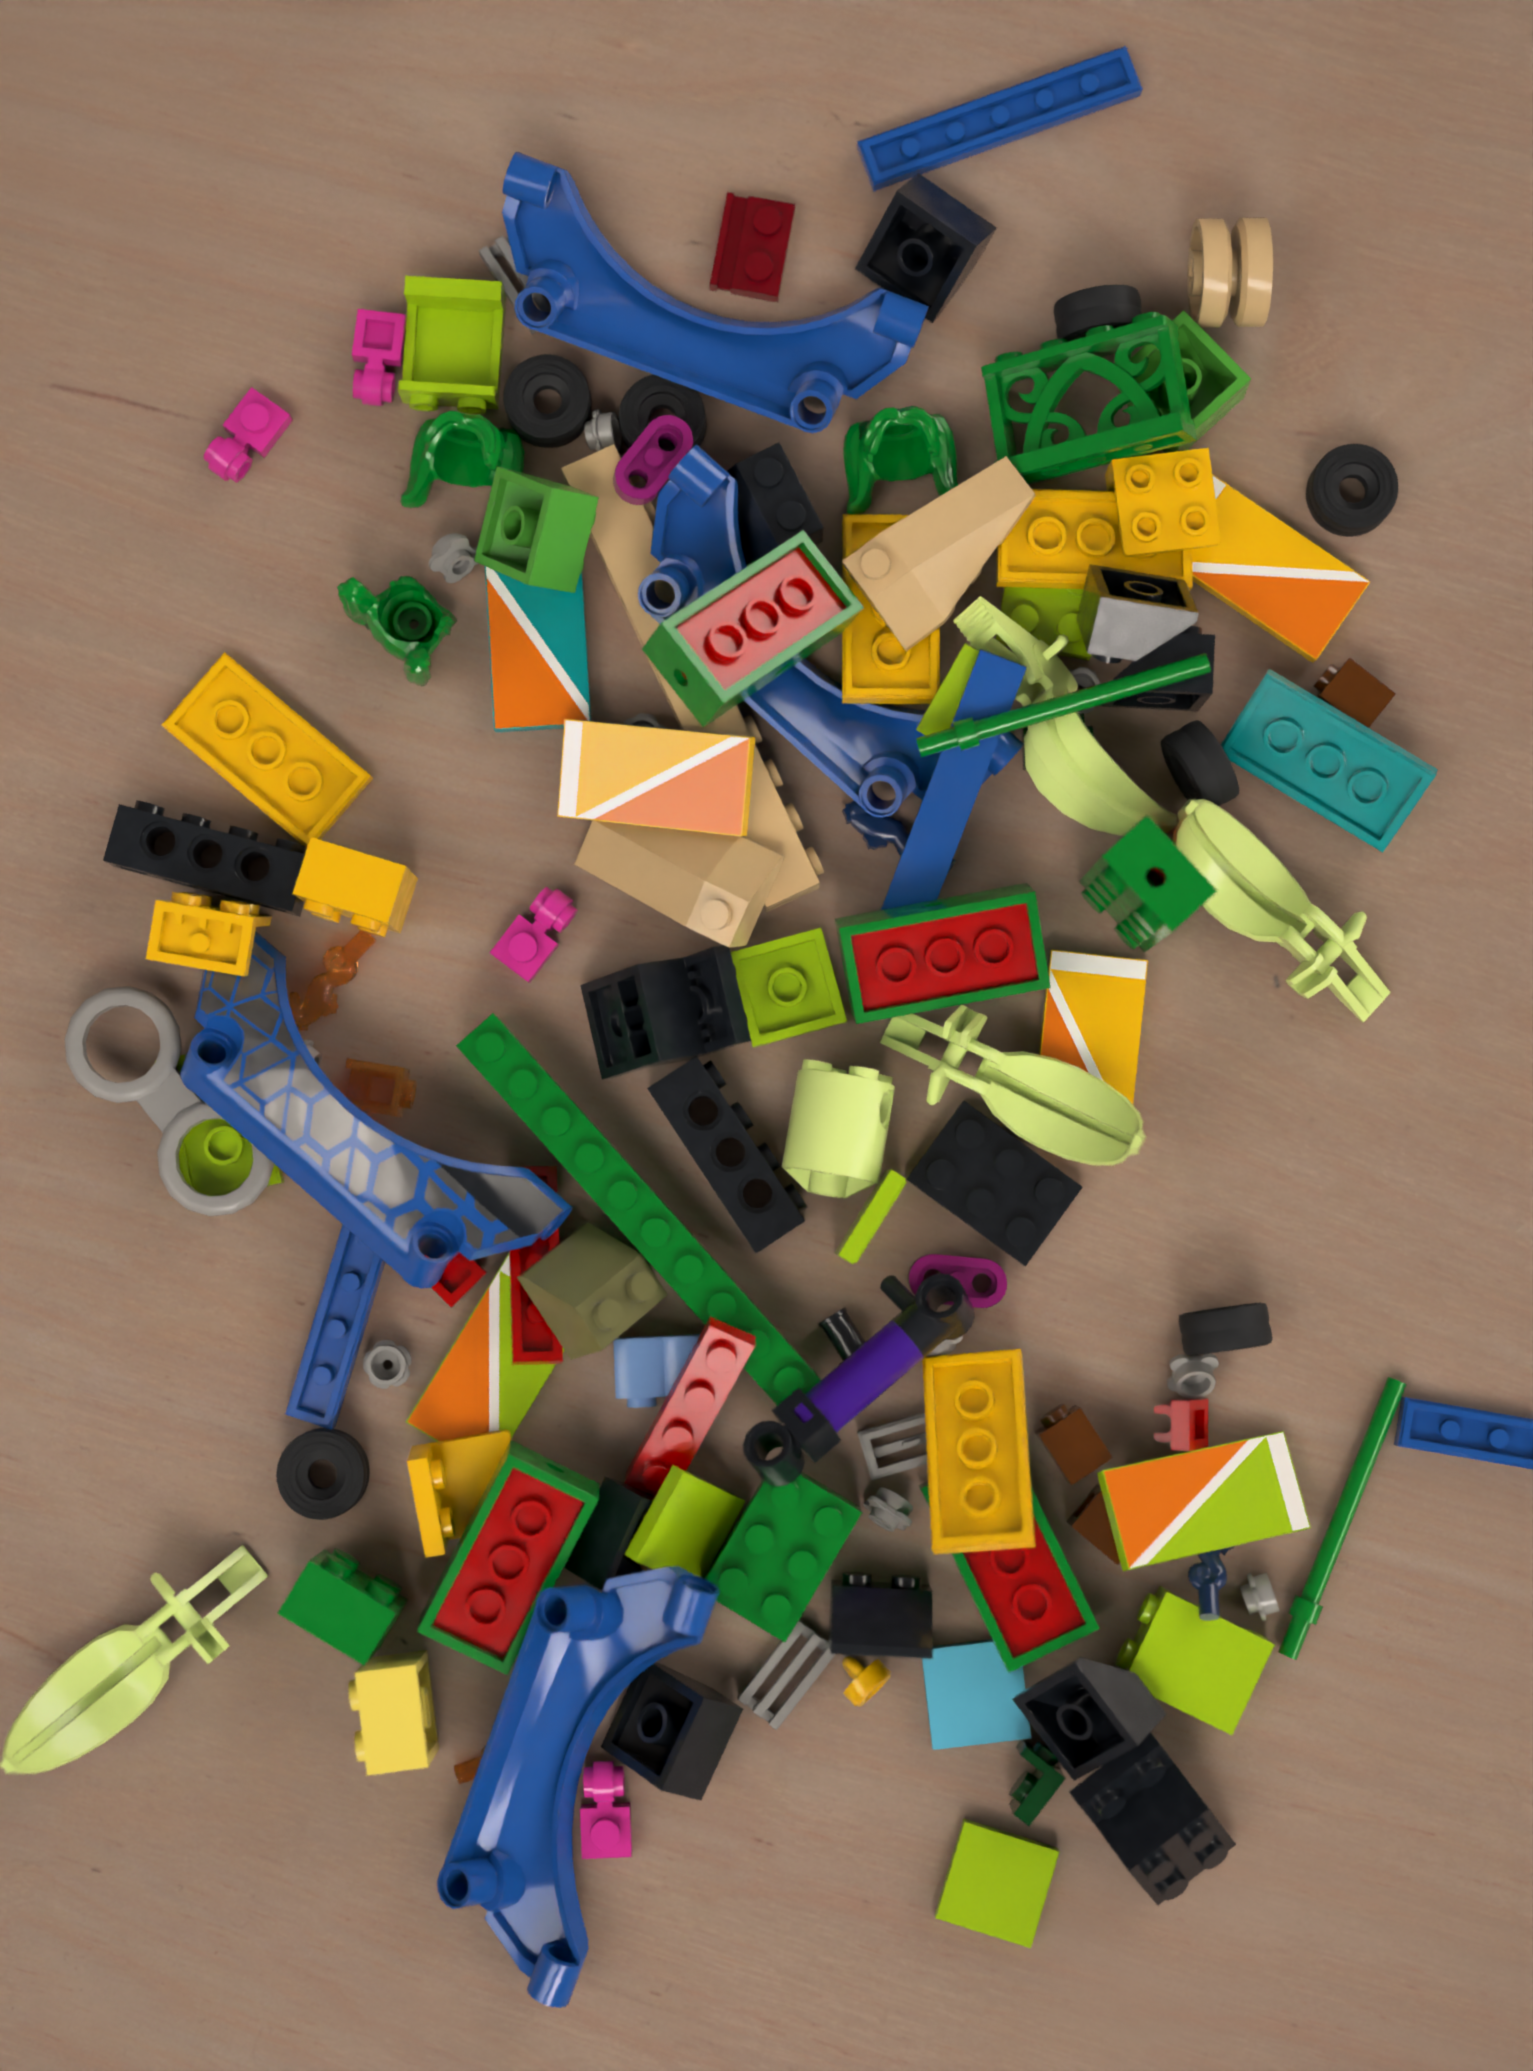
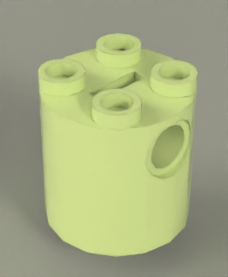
(838, 1128)

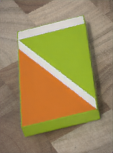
(476, 1382)
(1203, 1500)

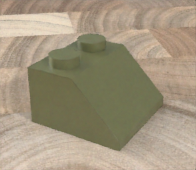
(591, 1289)

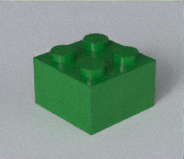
(344, 1604)

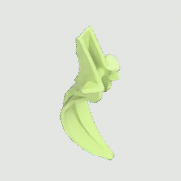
(1062, 752)
(1268, 905)
(1030, 1093)
(119, 1674)

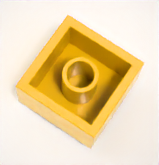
(356, 886)

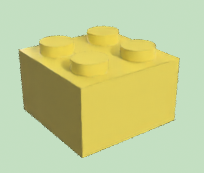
(395, 1713)

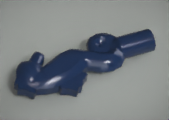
(877, 830)
(1208, 1579)

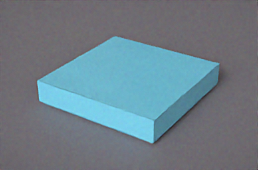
(972, 1696)

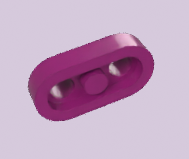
(650, 461)
(964, 1270)

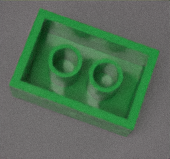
(781, 1552)

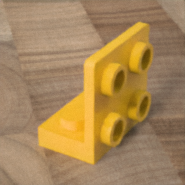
(1164, 502)
(203, 935)
(449, 1482)

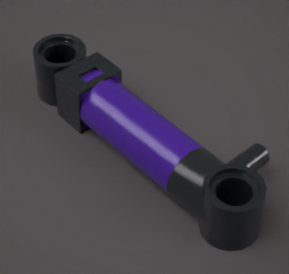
(814, 1418)

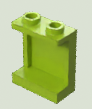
(453, 344)
(1195, 1662)

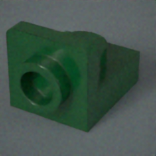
(1034, 1790)

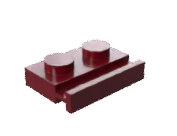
(752, 247)

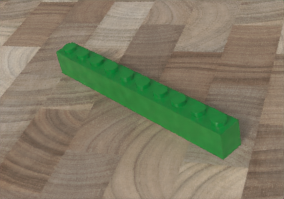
(632, 1204)

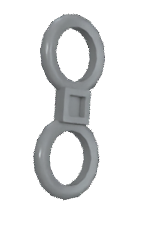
(161, 1097)

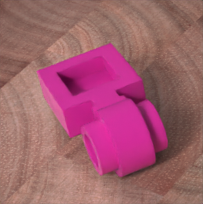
(379, 342)
(255, 426)
(526, 945)
(605, 1825)

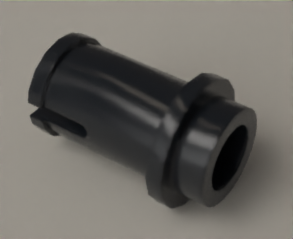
(842, 1333)

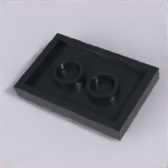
(994, 1183)

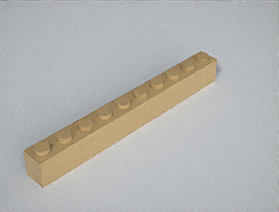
(624, 543)

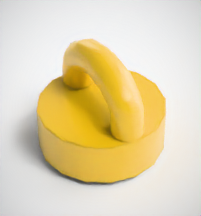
(865, 1680)

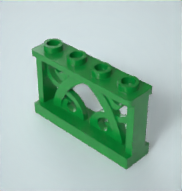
(1147, 427)

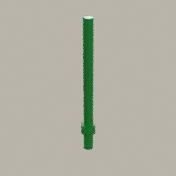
(967, 732)
(1306, 1607)

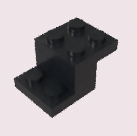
(665, 1012)
(1153, 1819)

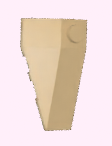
(933, 555)
(690, 876)

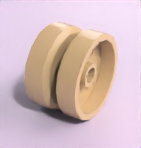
(1230, 272)

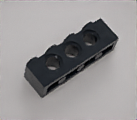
(133, 850)
(674, 1097)

